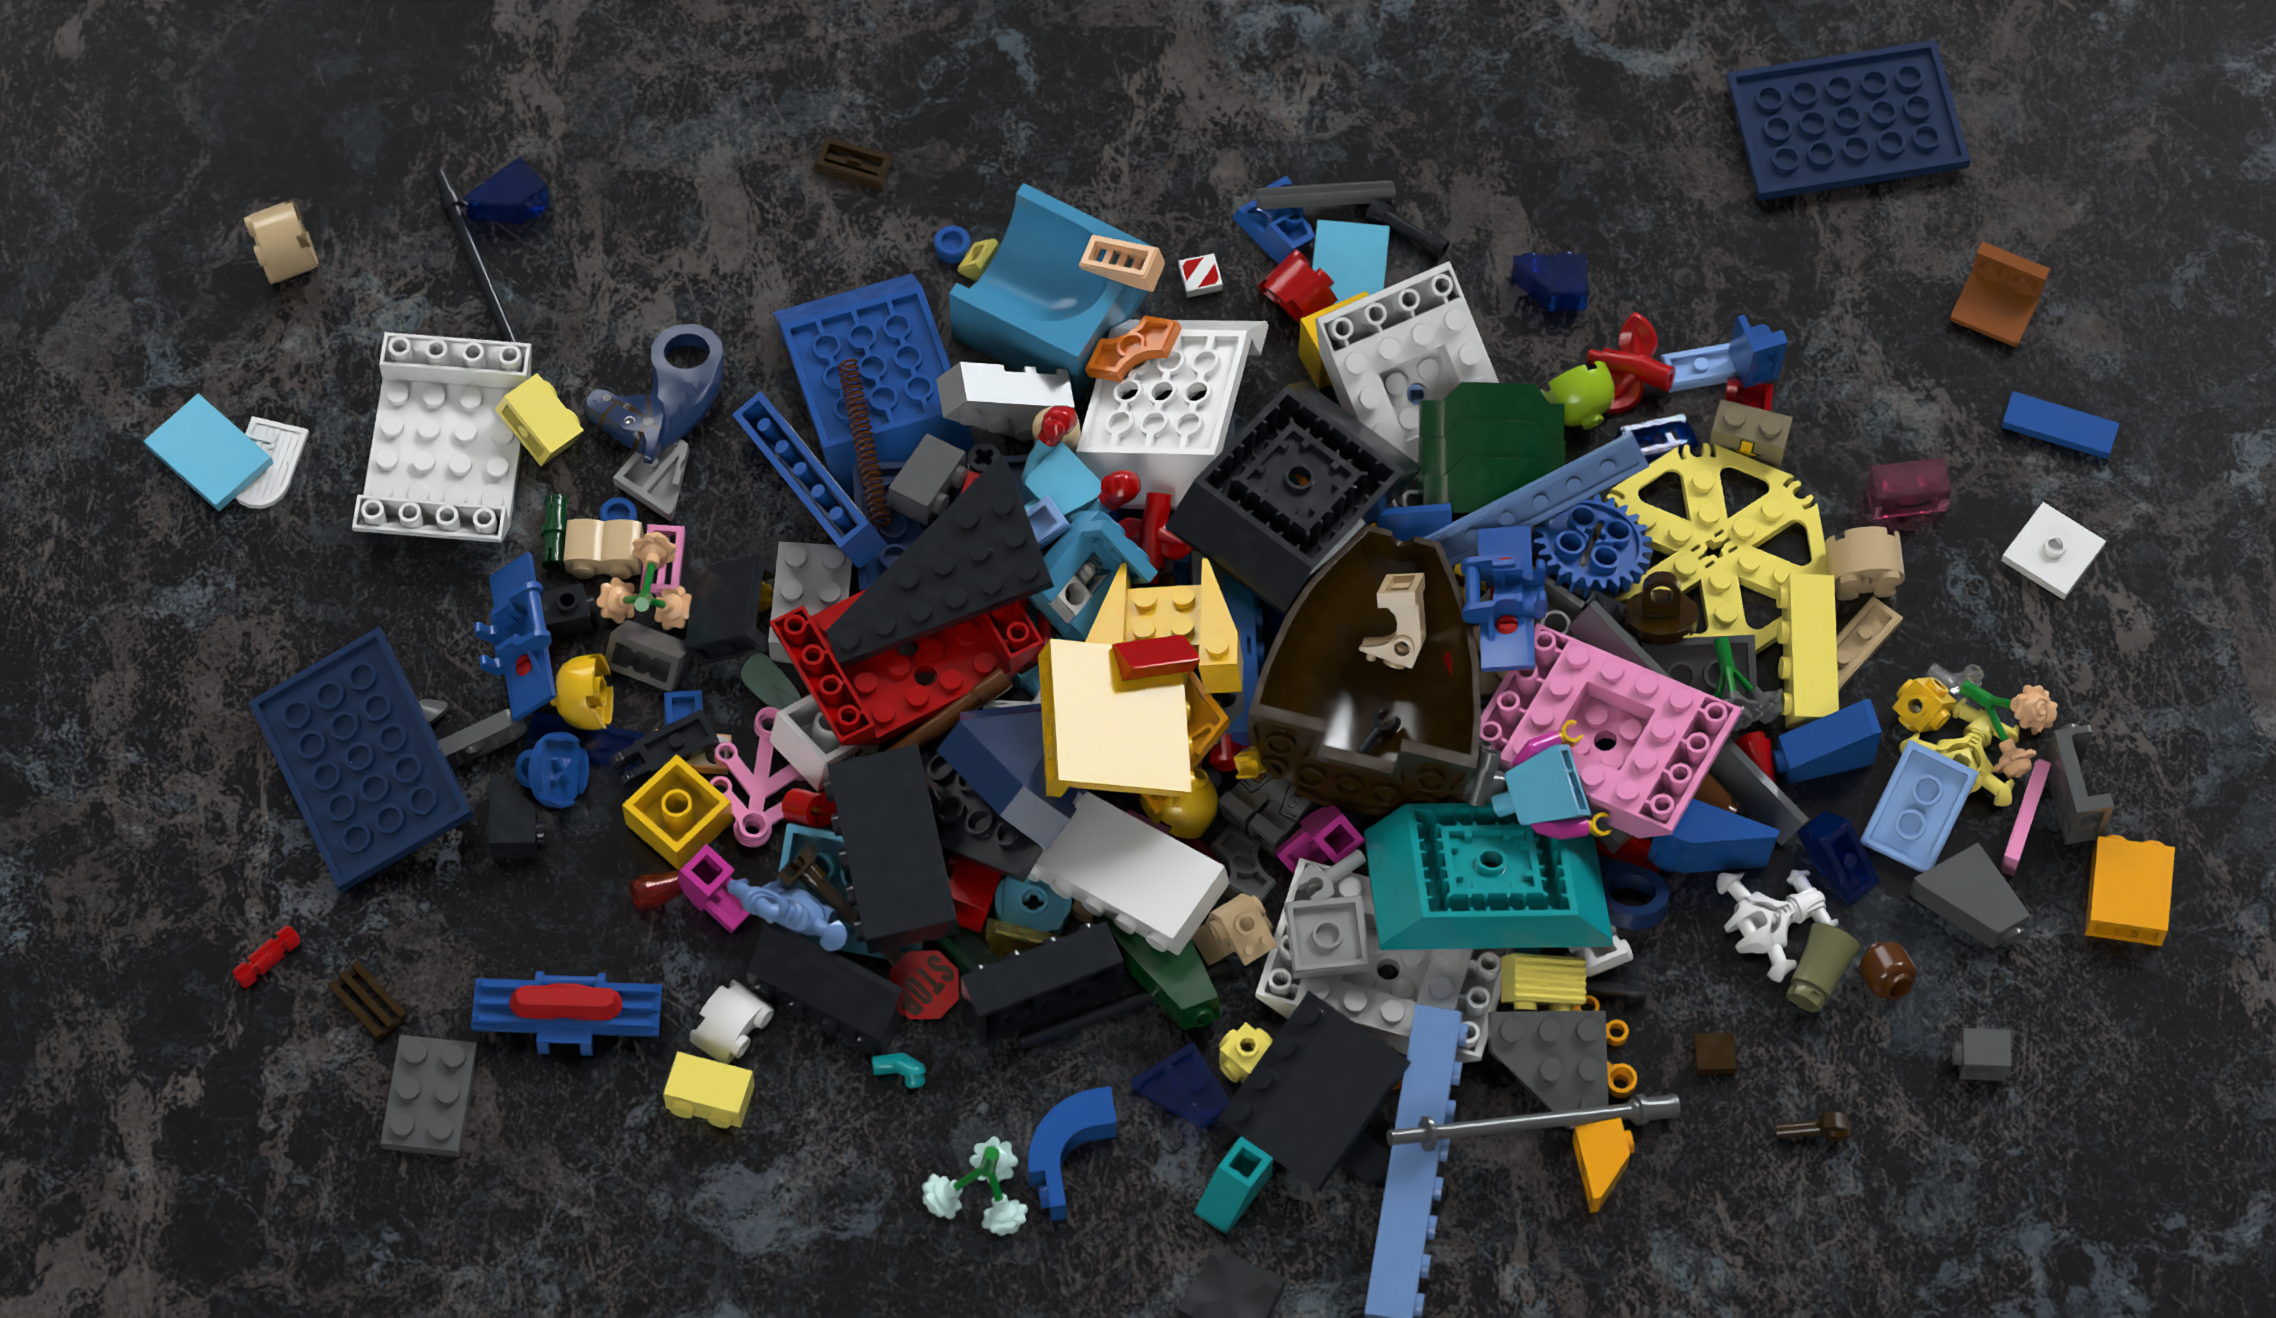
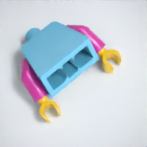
(1547, 788)

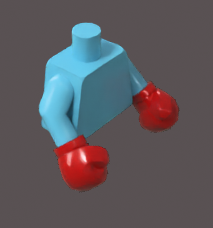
(1062, 476)

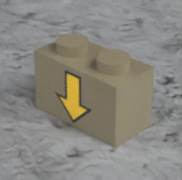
(1751, 432)

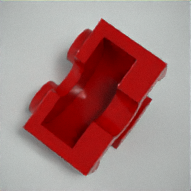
(1298, 287)

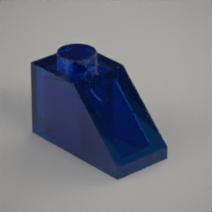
(508, 196)
(1839, 854)

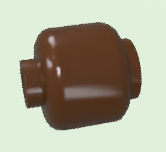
(1888, 970)

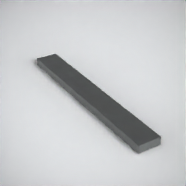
(1732, 766)

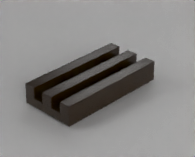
(850, 168)
(347, 978)

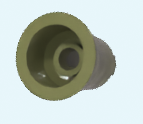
(1821, 966)

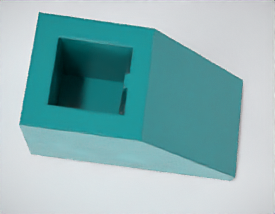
(1234, 1185)

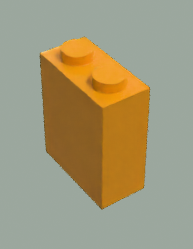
(2130, 890)

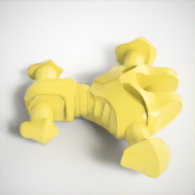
(1970, 750)

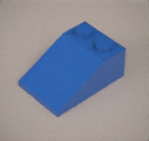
(1713, 841)

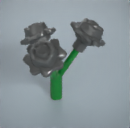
(1760, 706)

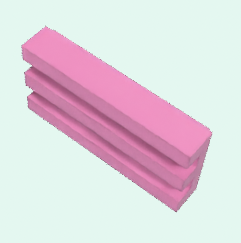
(667, 530)

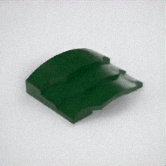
(1486, 443)

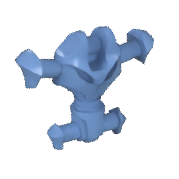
(792, 909)

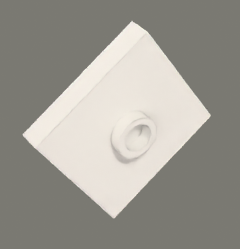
(2053, 551)

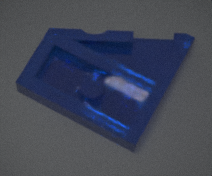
(1184, 1087)

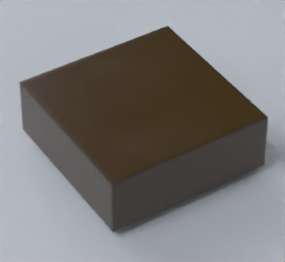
(1714, 1053)

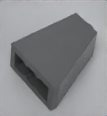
(1973, 897)

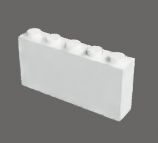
(1131, 874)

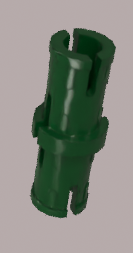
(554, 532)

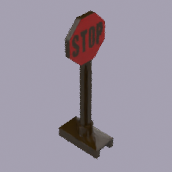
(925, 975)

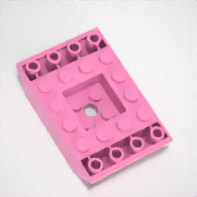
(1660, 729)

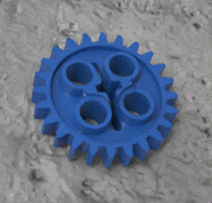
(1617, 556)

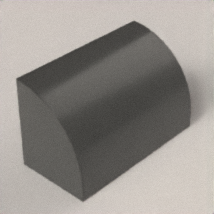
(647, 655)

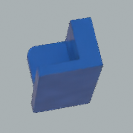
(1756, 352)

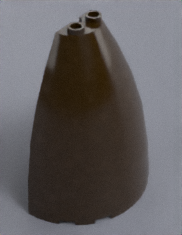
(1322, 691)

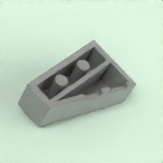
(999, 398)

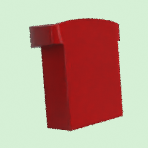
(1756, 396)

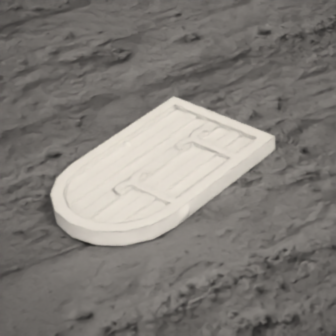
(284, 446)

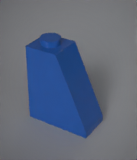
(1829, 744)

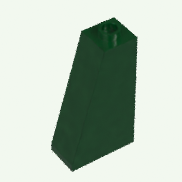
(1172, 980)

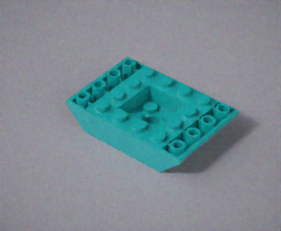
(1440, 895)

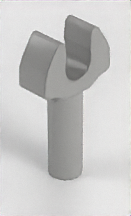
(1328, 878)

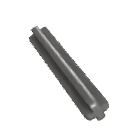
(1324, 194)

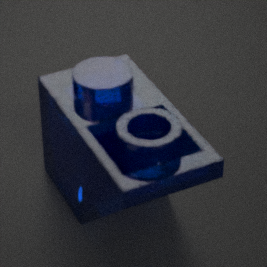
(1553, 280)

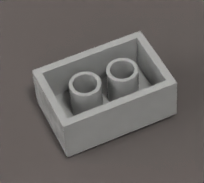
(808, 577)

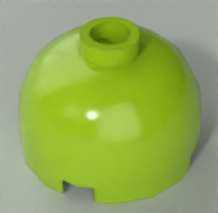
(1584, 393)

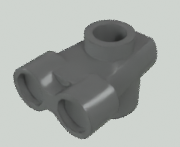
(1486, 779)

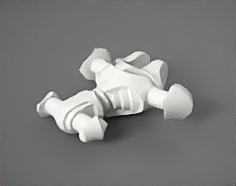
(1766, 920)

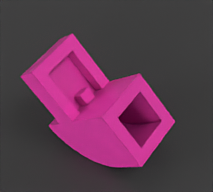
(1322, 836)
(705, 884)

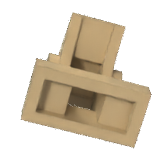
(1405, 600)
(1242, 925)

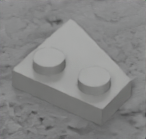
(656, 483)

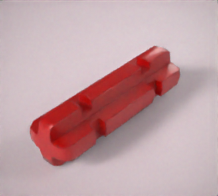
(266, 956)

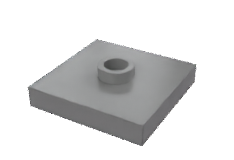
(1327, 937)

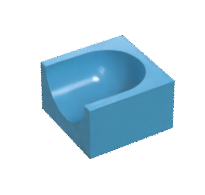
(1034, 297)

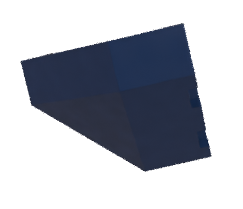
(1004, 763)

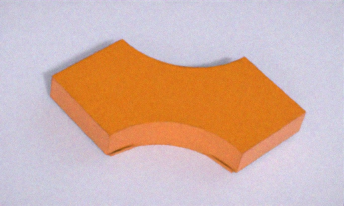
(1148, 340)

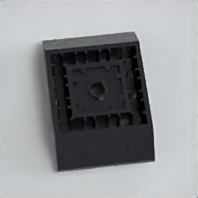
(1280, 533)

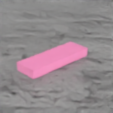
(2025, 817)

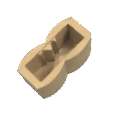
(601, 548)

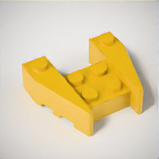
(1176, 610)

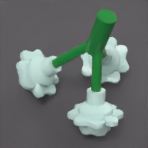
(990, 1161)

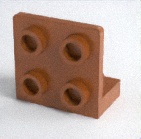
(2000, 294)

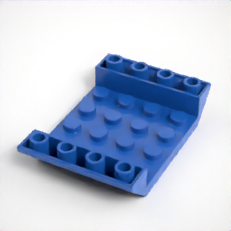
(899, 364)

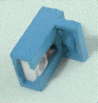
(1102, 548)

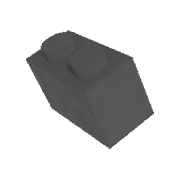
(928, 480)

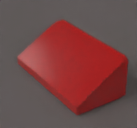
(1155, 657)

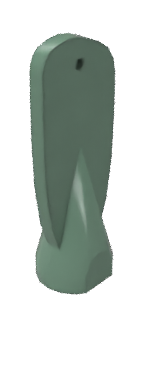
(768, 682)

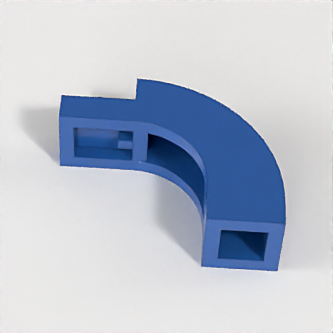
(1069, 1124)

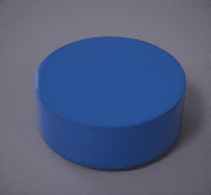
(952, 244)
(618, 509)

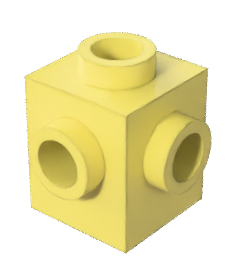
(1242, 1051)

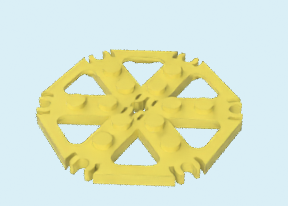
(1740, 536)

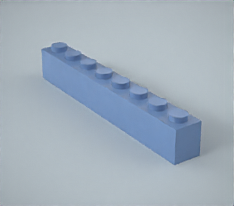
(1412, 1171)

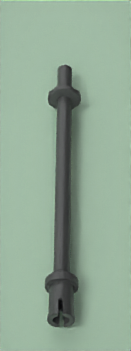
(1638, 1109)

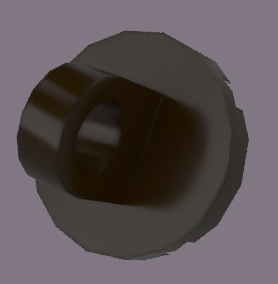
(1661, 614)

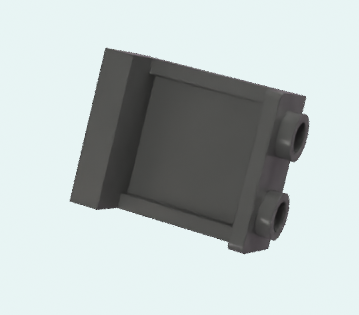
(2078, 814)

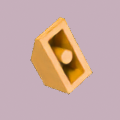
(1602, 1157)

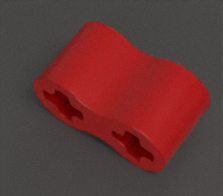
(808, 808)

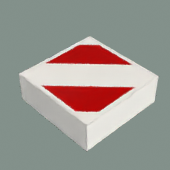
(1200, 275)

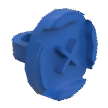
(554, 769)

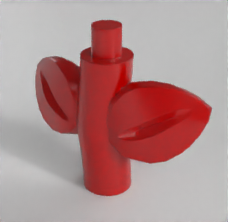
(1634, 364)
(1152, 535)

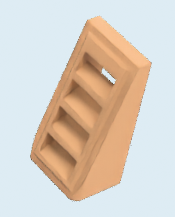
(1145, 268)

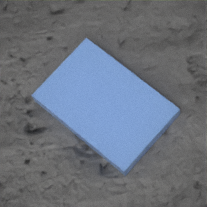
(1919, 807)

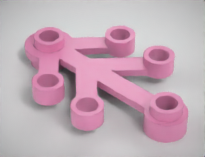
(757, 786)

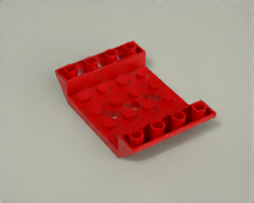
(881, 694)

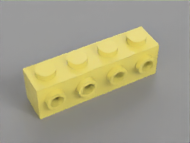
(1808, 648)

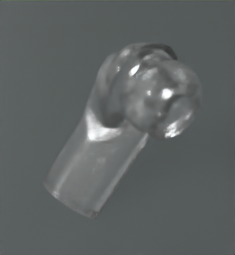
(1954, 681)

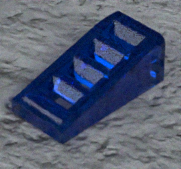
(1650, 430)

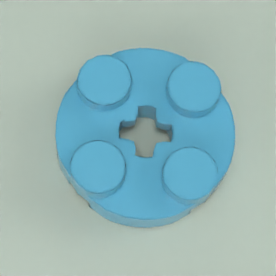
(1047, 918)

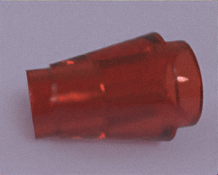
(654, 889)

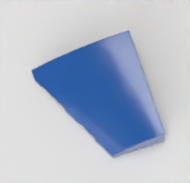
(1278, 229)

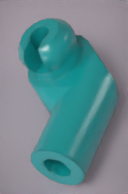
(902, 1064)

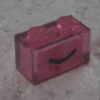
(1908, 488)

